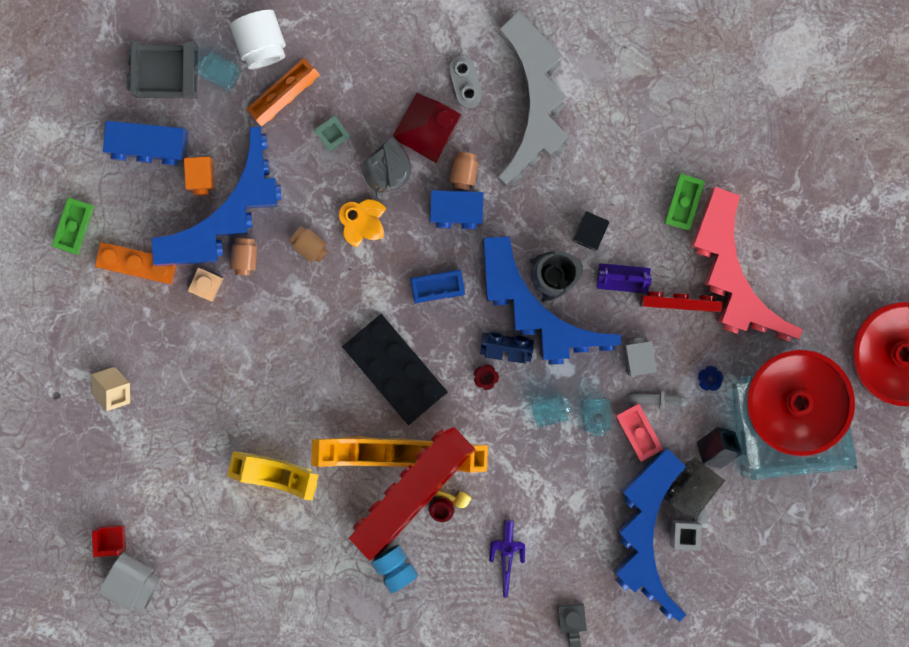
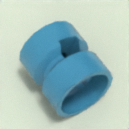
(393, 566)

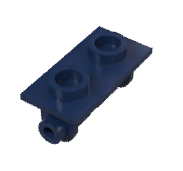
(495, 344)

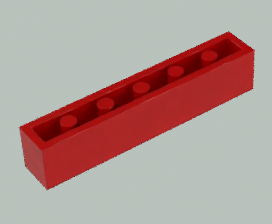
(411, 493)

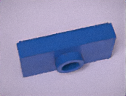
(437, 286)

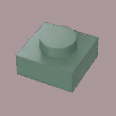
(332, 133)

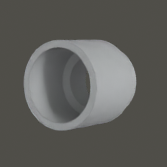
(130, 584)

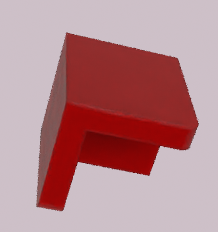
(108, 541)

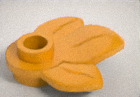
(365, 222)

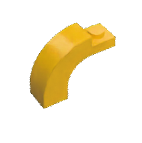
(273, 473)

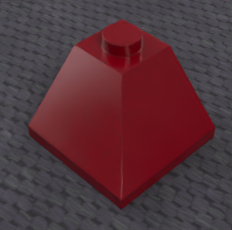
(427, 127)

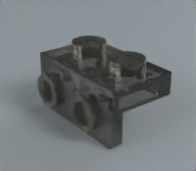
(693, 489)

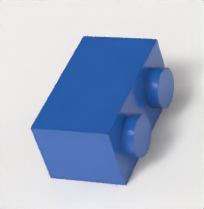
(456, 208)

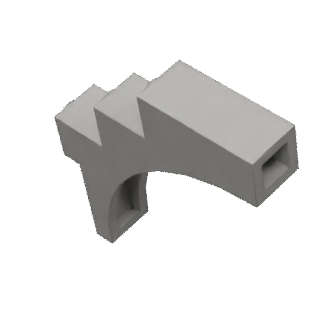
(536, 59)

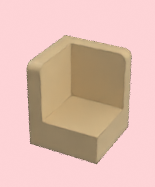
(110, 388)

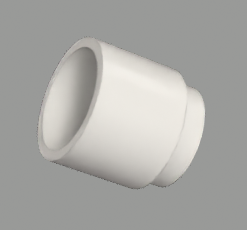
(258, 39)

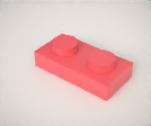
(639, 432)

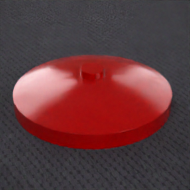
(882, 353)
(800, 403)

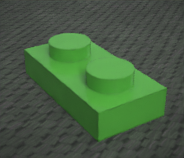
(684, 202)
(73, 226)

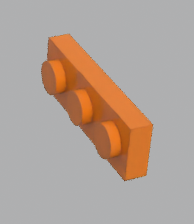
(283, 92)
(133, 263)

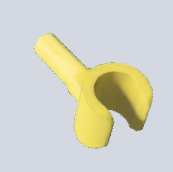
(461, 500)

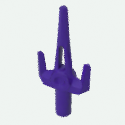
(507, 548)

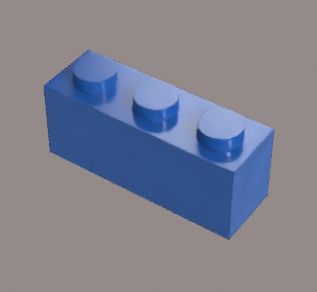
(145, 142)

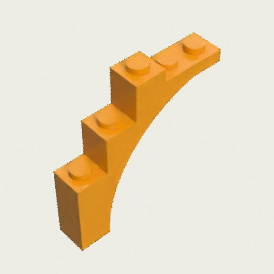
(383, 452)

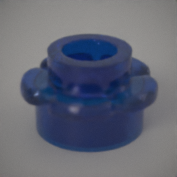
(712, 385)

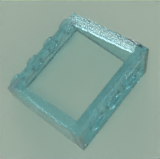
(750, 462)

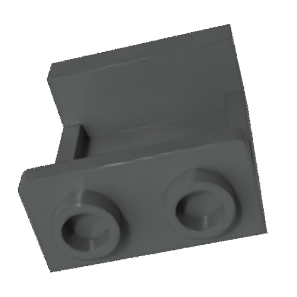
(163, 71)

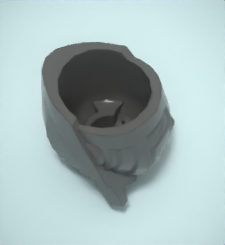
(387, 167)
(555, 274)

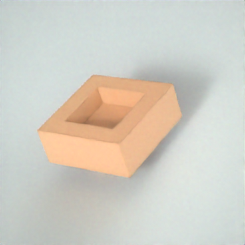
(205, 284)

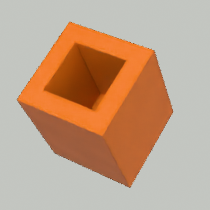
(199, 175)

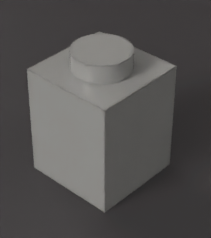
(639, 357)
(685, 535)

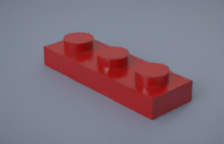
(680, 302)

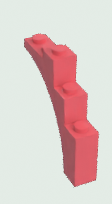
(742, 306)

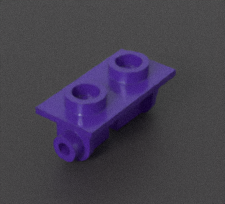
(624, 278)

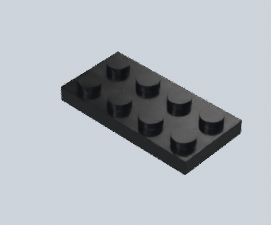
(394, 369)

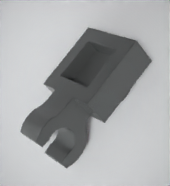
(572, 621)

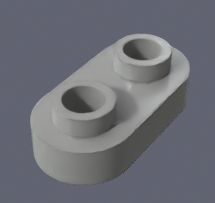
(465, 81)

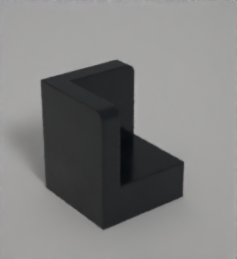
(590, 231)
(719, 448)

